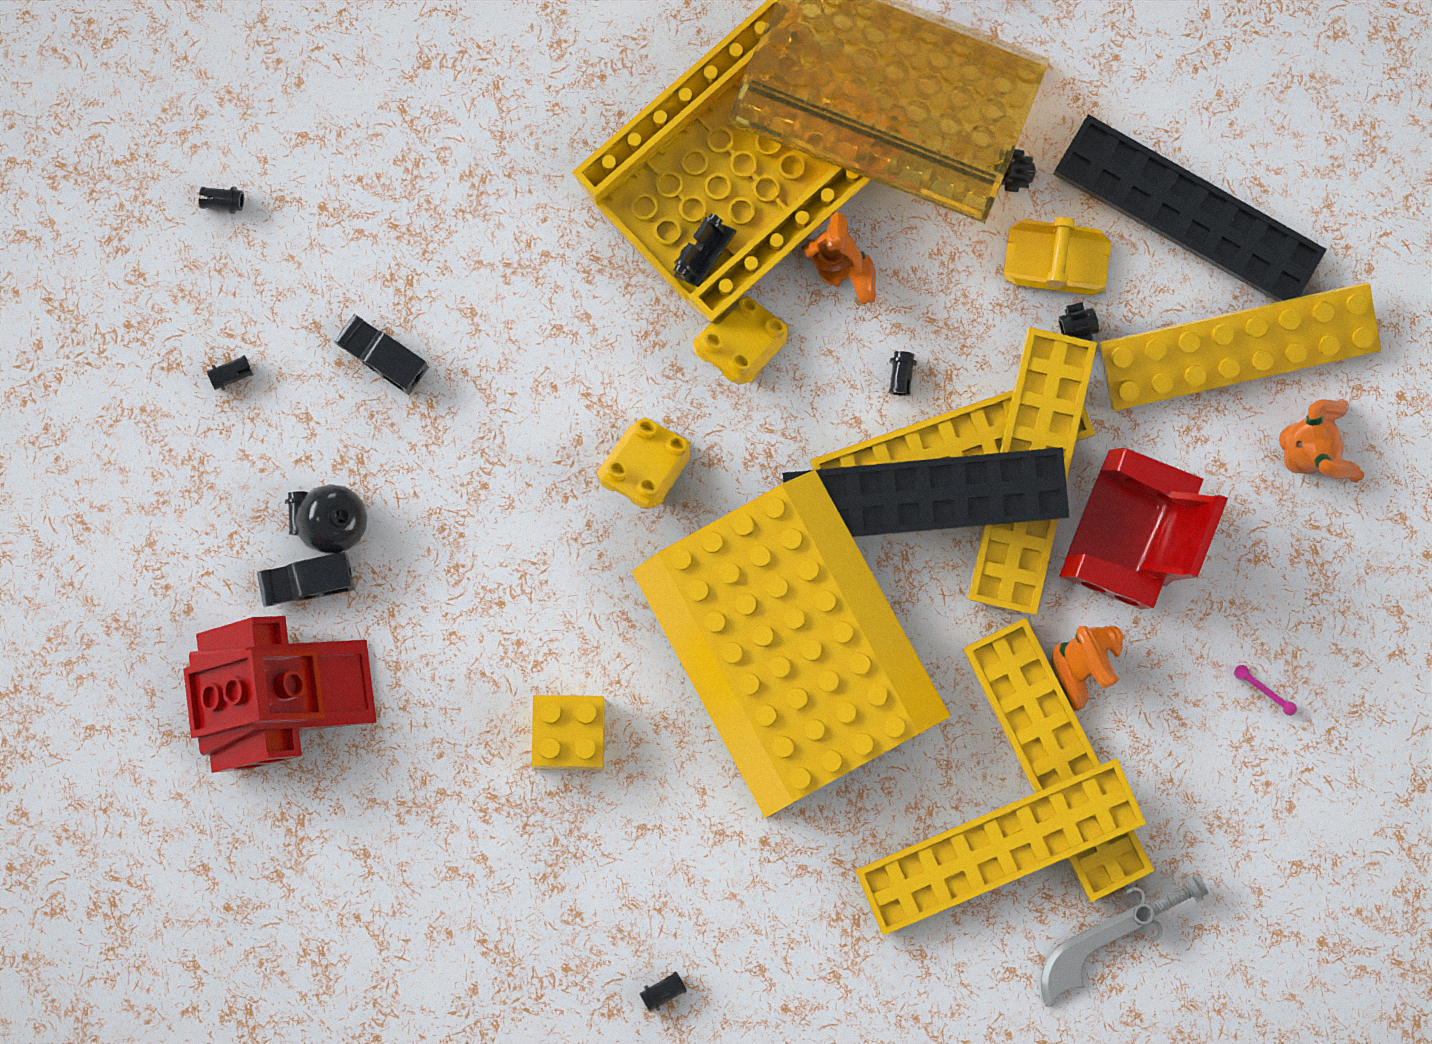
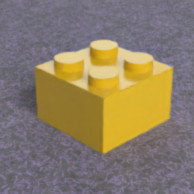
(568, 732)

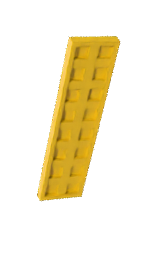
(1240, 346)
(1041, 416)
(958, 433)
(1049, 742)
(1000, 847)

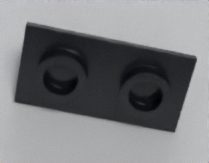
(700, 258)

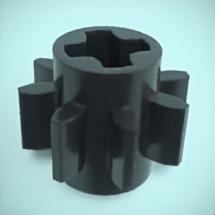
(1019, 172)
(1079, 322)

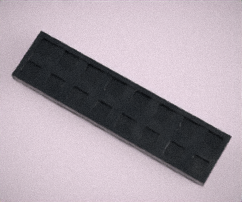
(1189, 211)
(948, 492)

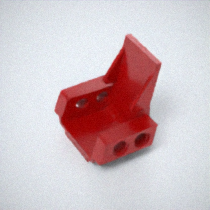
(1141, 529)
(257, 691)

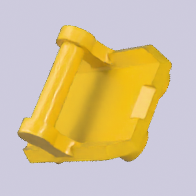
(1057, 256)
(741, 340)
(645, 463)

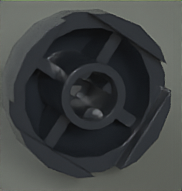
(320, 527)

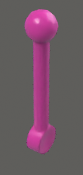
(1242, 672)

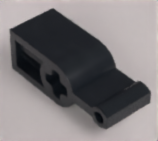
(382, 354)
(306, 579)

